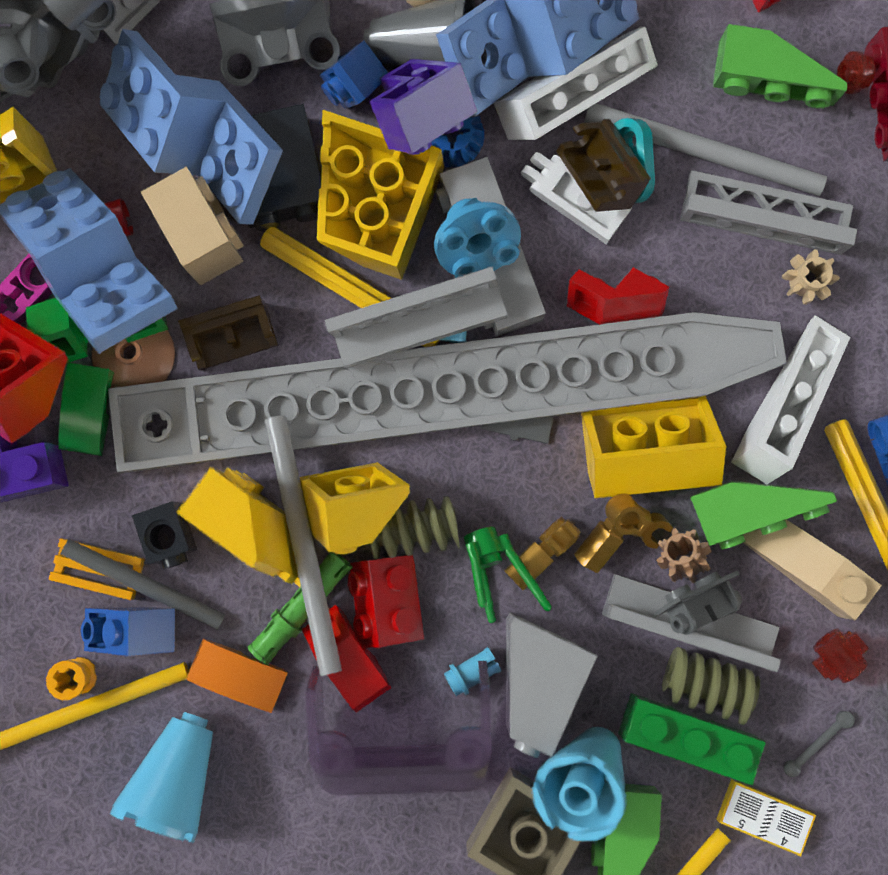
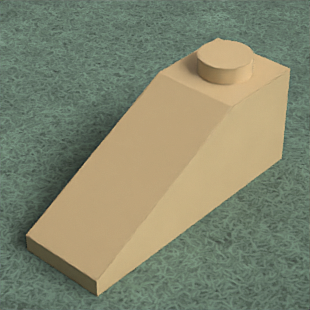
(816, 569)

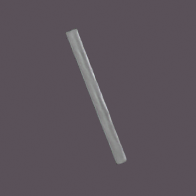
(719, 152)
(303, 545)

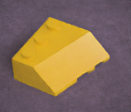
(23, 155)
(372, 195)
(243, 522)

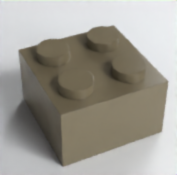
(514, 836)

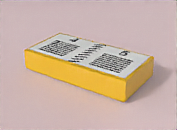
(766, 817)

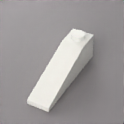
(552, 100)
(792, 403)

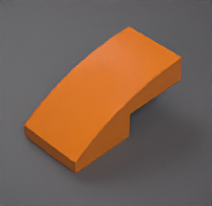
(236, 675)

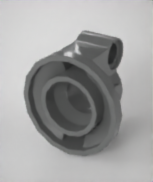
(271, 33)

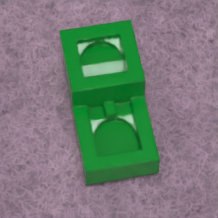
(83, 409)

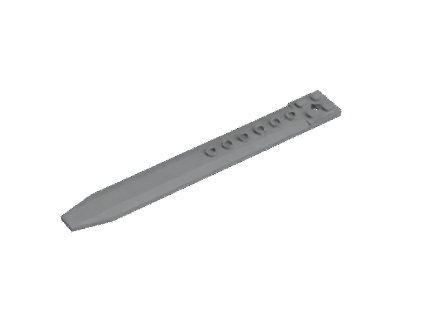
(441, 387)

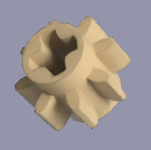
(801, 286)

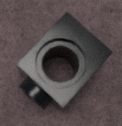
(148, 527)

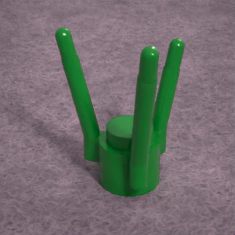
(484, 552)

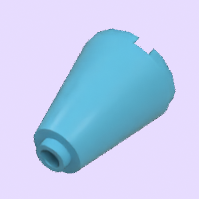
(170, 781)
(583, 786)

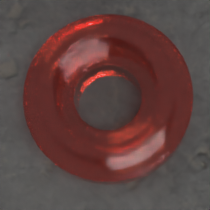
(857, 71)

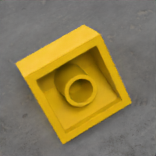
(351, 504)

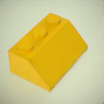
(653, 447)

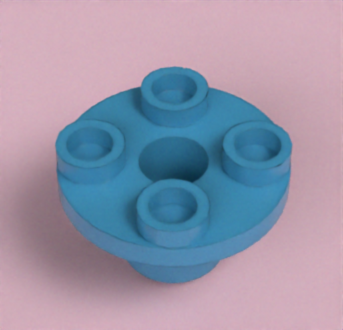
(477, 237)

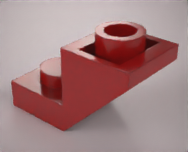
(633, 299)
(361, 674)

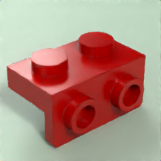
(386, 601)

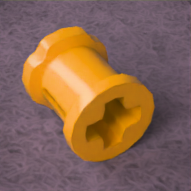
(58, 679)

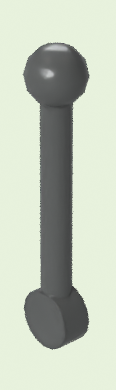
(843, 720)

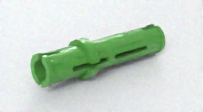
(289, 619)

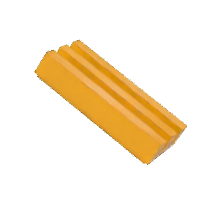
(61, 561)

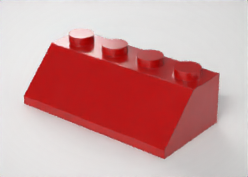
(27, 378)

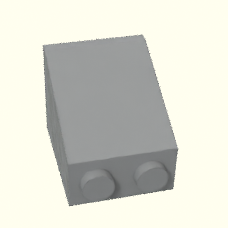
(541, 684)

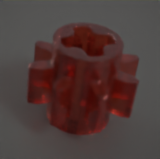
(840, 655)

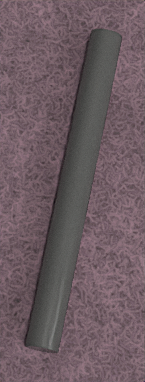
(142, 584)

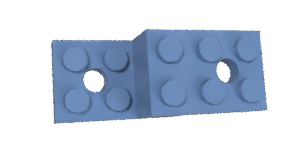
(529, 40)
(189, 124)
(86, 259)

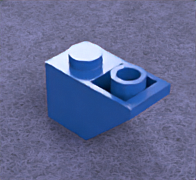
(353, 76)
(129, 630)

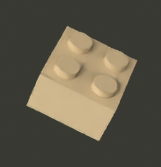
(192, 226)

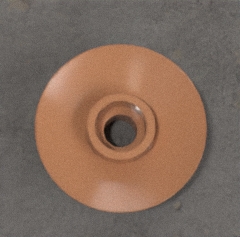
(150, 364)

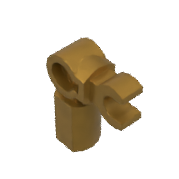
(623, 518)
(536, 557)

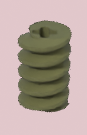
(418, 527)
(712, 683)

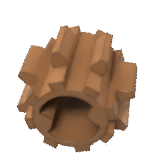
(686, 566)

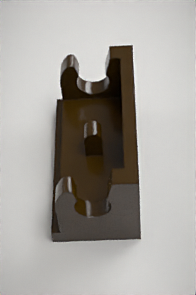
(604, 166)
(228, 332)

